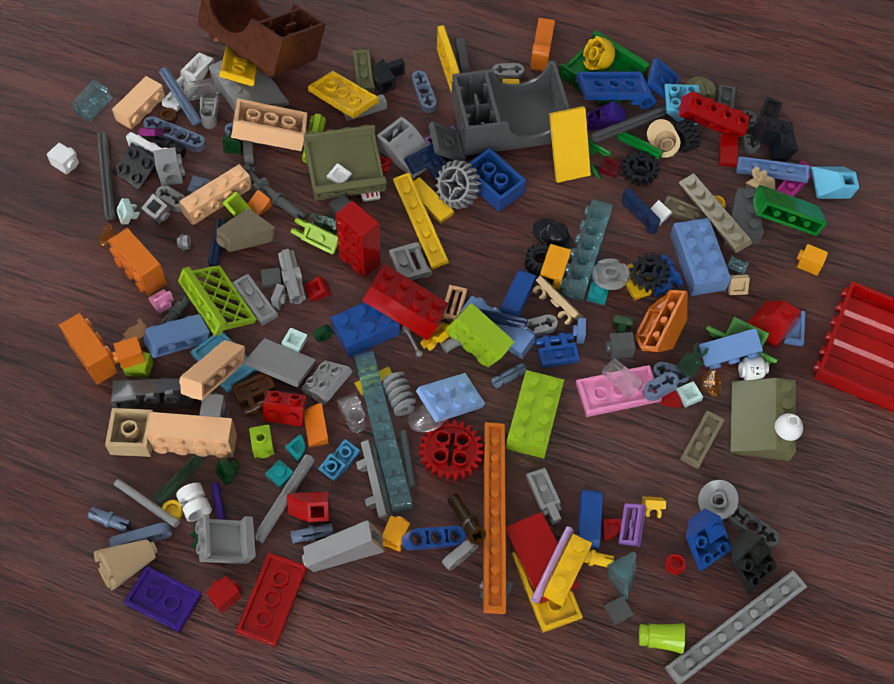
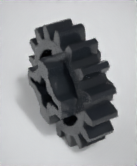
(640, 168)
(650, 279)

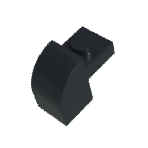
(385, 74)

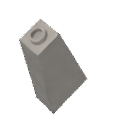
(343, 547)

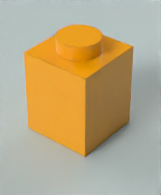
(811, 259)
(394, 531)

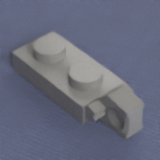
(545, 494)

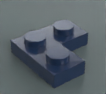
(425, 159)

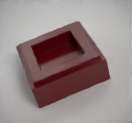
(610, 167)

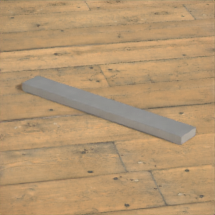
(735, 627)

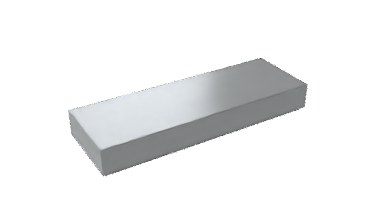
(255, 299)

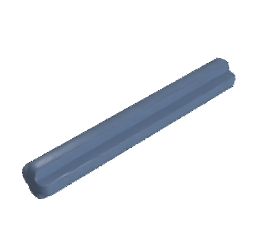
(180, 96)

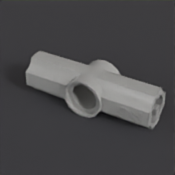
(291, 276)

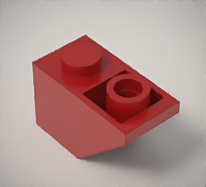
(309, 506)

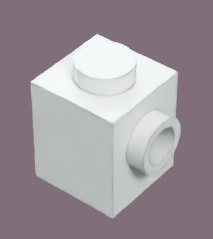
(63, 158)

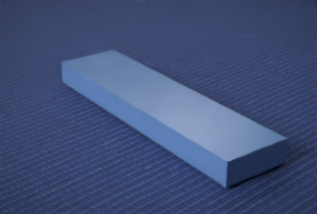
(774, 169)

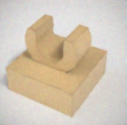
(738, 285)

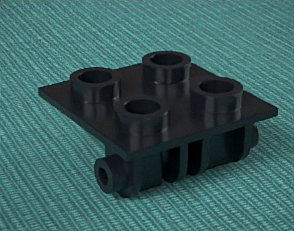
(135, 166)

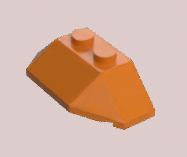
(663, 322)

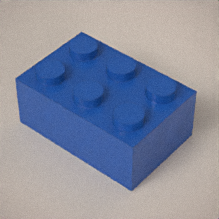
(499, 180)
(362, 328)

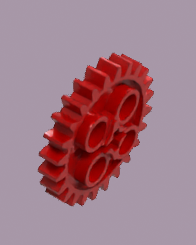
(470, 452)

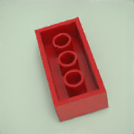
(358, 239)
(405, 302)

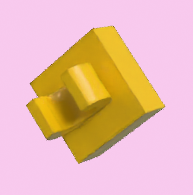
(654, 503)

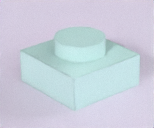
(294, 340)
(689, 394)

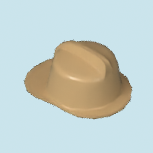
(664, 136)

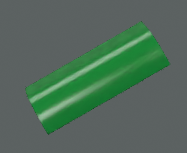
(788, 210)

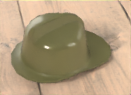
(706, 87)

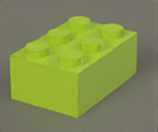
(479, 335)

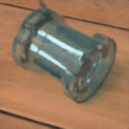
(737, 265)

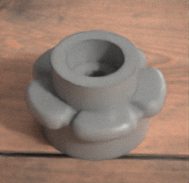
(184, 242)

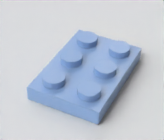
(450, 397)

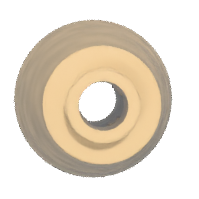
(123, 561)

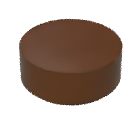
(168, 115)

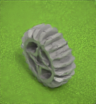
(465, 177)

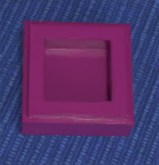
(151, 131)

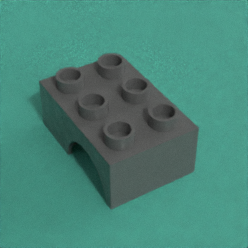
(503, 113)

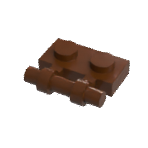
(251, 389)

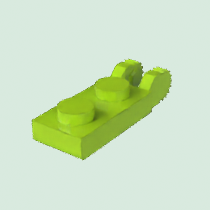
(316, 236)

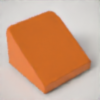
(260, 203)

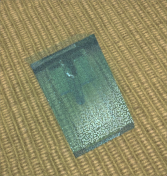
(622, 573)

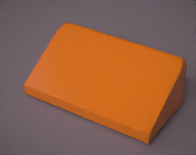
(315, 426)

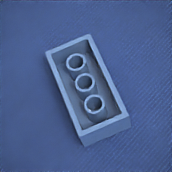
(700, 257)

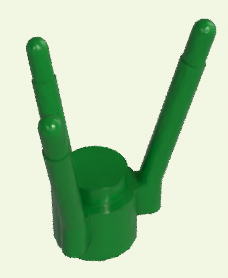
(593, 148)

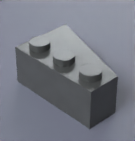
(745, 215)

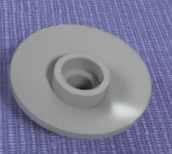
(717, 490)

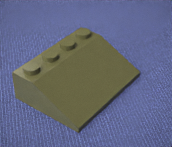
(753, 417)

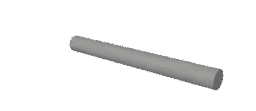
(147, 503)

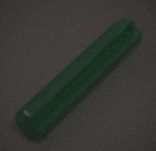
(177, 480)

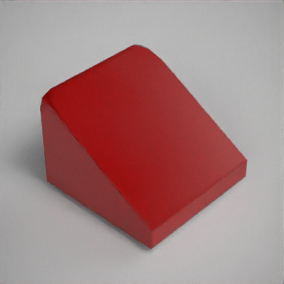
(318, 288)

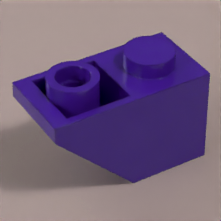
(605, 116)

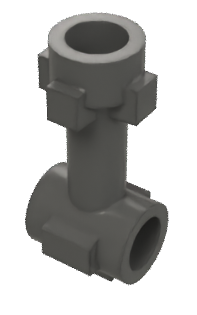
(257, 183)

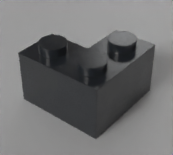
(777, 135)

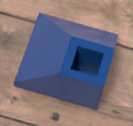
(707, 538)

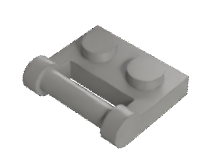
(404, 264)

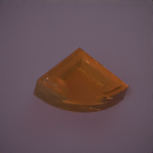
(108, 233)

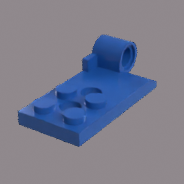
(626, 87)

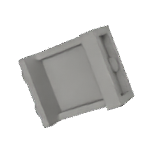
(225, 540)

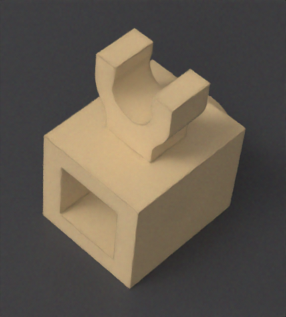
(760, 178)

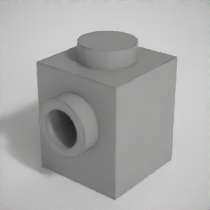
(156, 209)

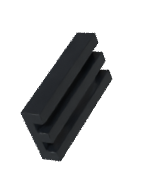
(773, 102)

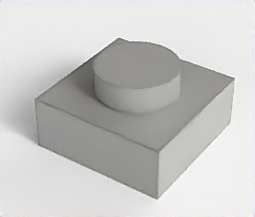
(279, 297)

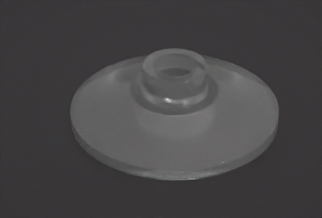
(422, 421)

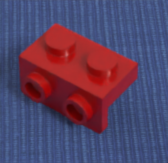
(284, 408)

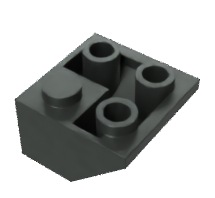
(752, 559)

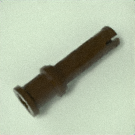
(469, 523)

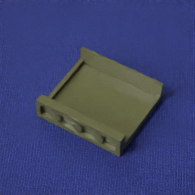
(353, 150)

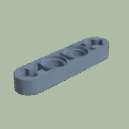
(175, 132)

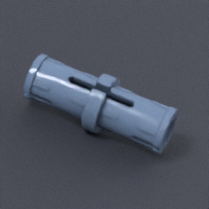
(109, 519)
(311, 533)

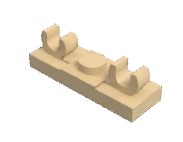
(557, 299)

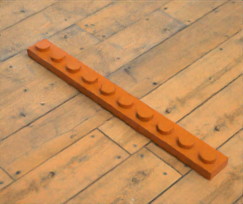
(494, 520)

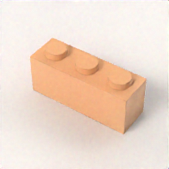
(138, 102)

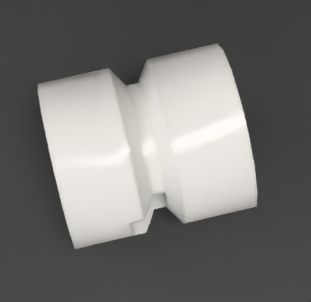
(193, 501)

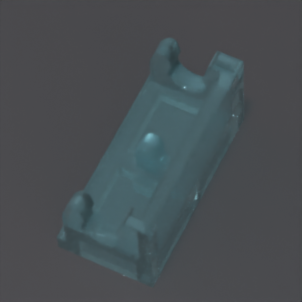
(91, 100)

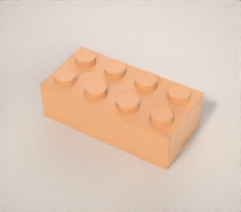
(269, 124)
(191, 434)

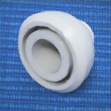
(789, 426)

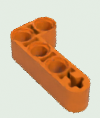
(542, 44)

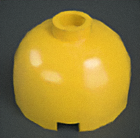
(599, 54)

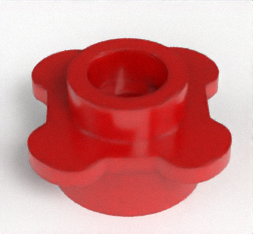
(387, 161)

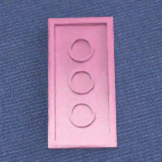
(602, 396)

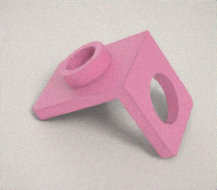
(162, 301)

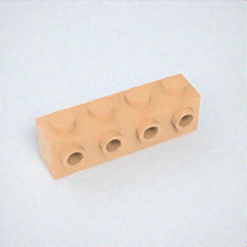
(210, 196)
(212, 370)

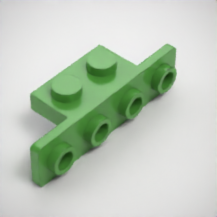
(738, 326)

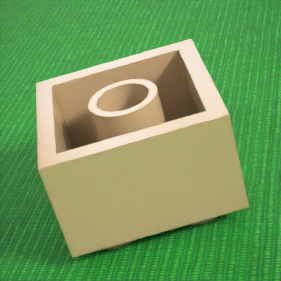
(128, 432)

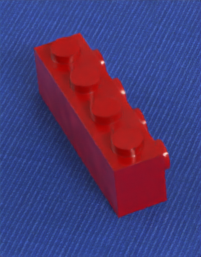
(713, 114)

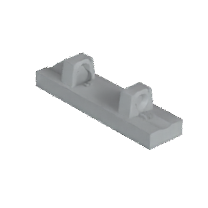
(372, 465)

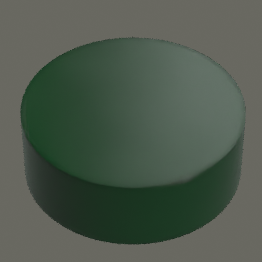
(323, 333)

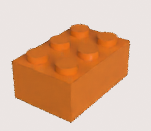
(137, 262)
(89, 348)

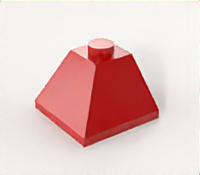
(777, 319)

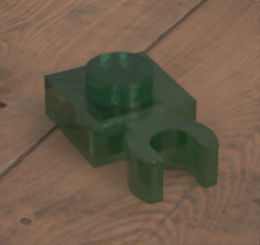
(325, 222)
(690, 363)

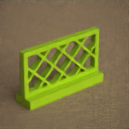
(205, 302)

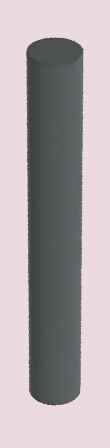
(408, 459)

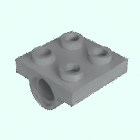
(326, 381)

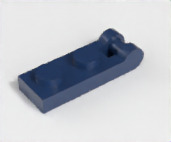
(640, 211)

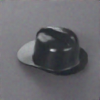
(552, 232)

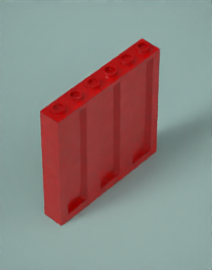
(860, 346)

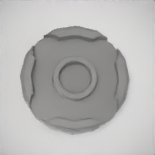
(610, 274)

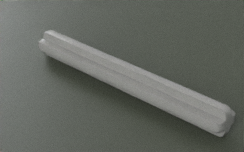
(281, 502)

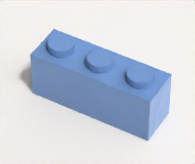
(175, 335)
(731, 349)

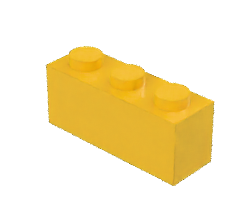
(567, 570)

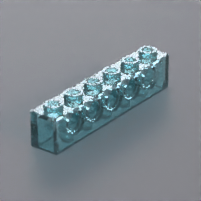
(575, 288)

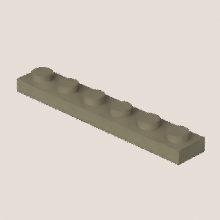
(718, 216)

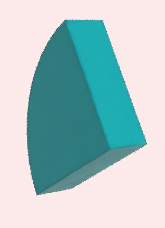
(296, 448)

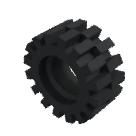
(688, 135)
(531, 254)

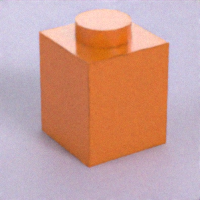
(128, 353)

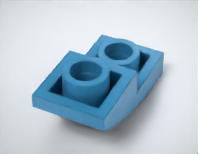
(340, 460)

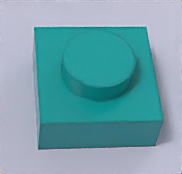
(597, 294)
(279, 474)

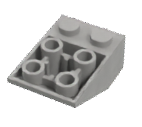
(400, 141)

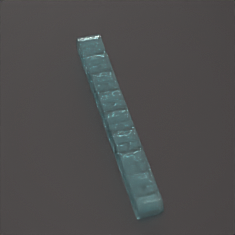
(383, 432)

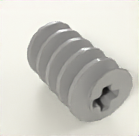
(399, 393)

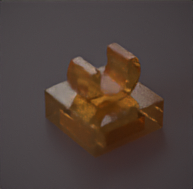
(713, 383)

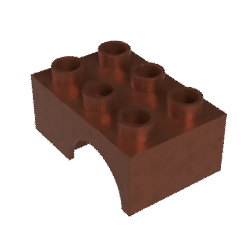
(266, 40)

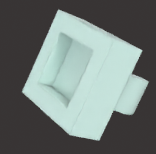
(126, 211)

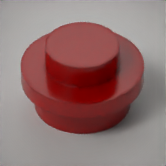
(675, 564)

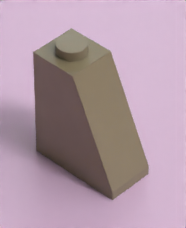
(245, 232)

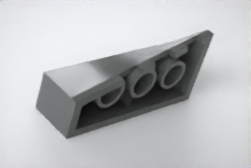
(150, 394)

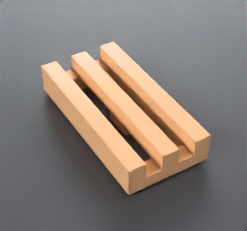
(451, 316)

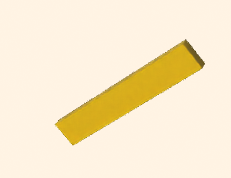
(420, 221)

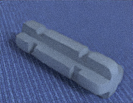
(508, 375)

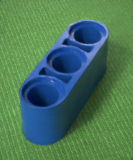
(518, 293)
(590, 516)
(424, 541)

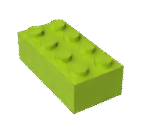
(534, 414)

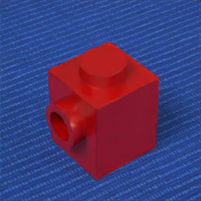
(224, 593)

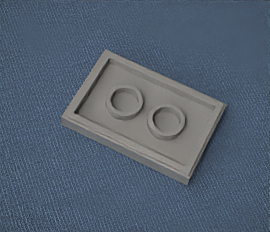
(280, 362)

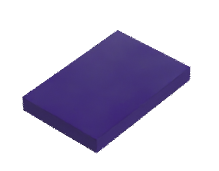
(163, 599)

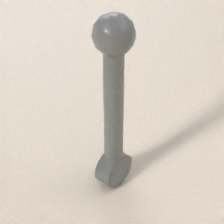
(419, 353)

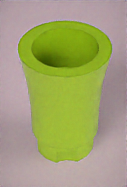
(663, 636)

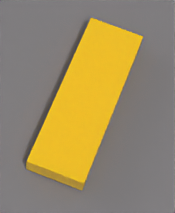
(432, 203)

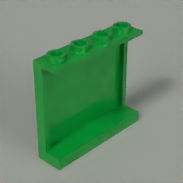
(623, 62)

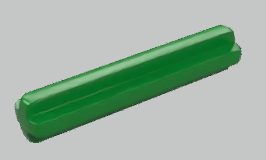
(640, 144)

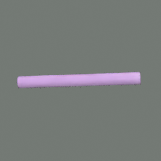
(552, 565)

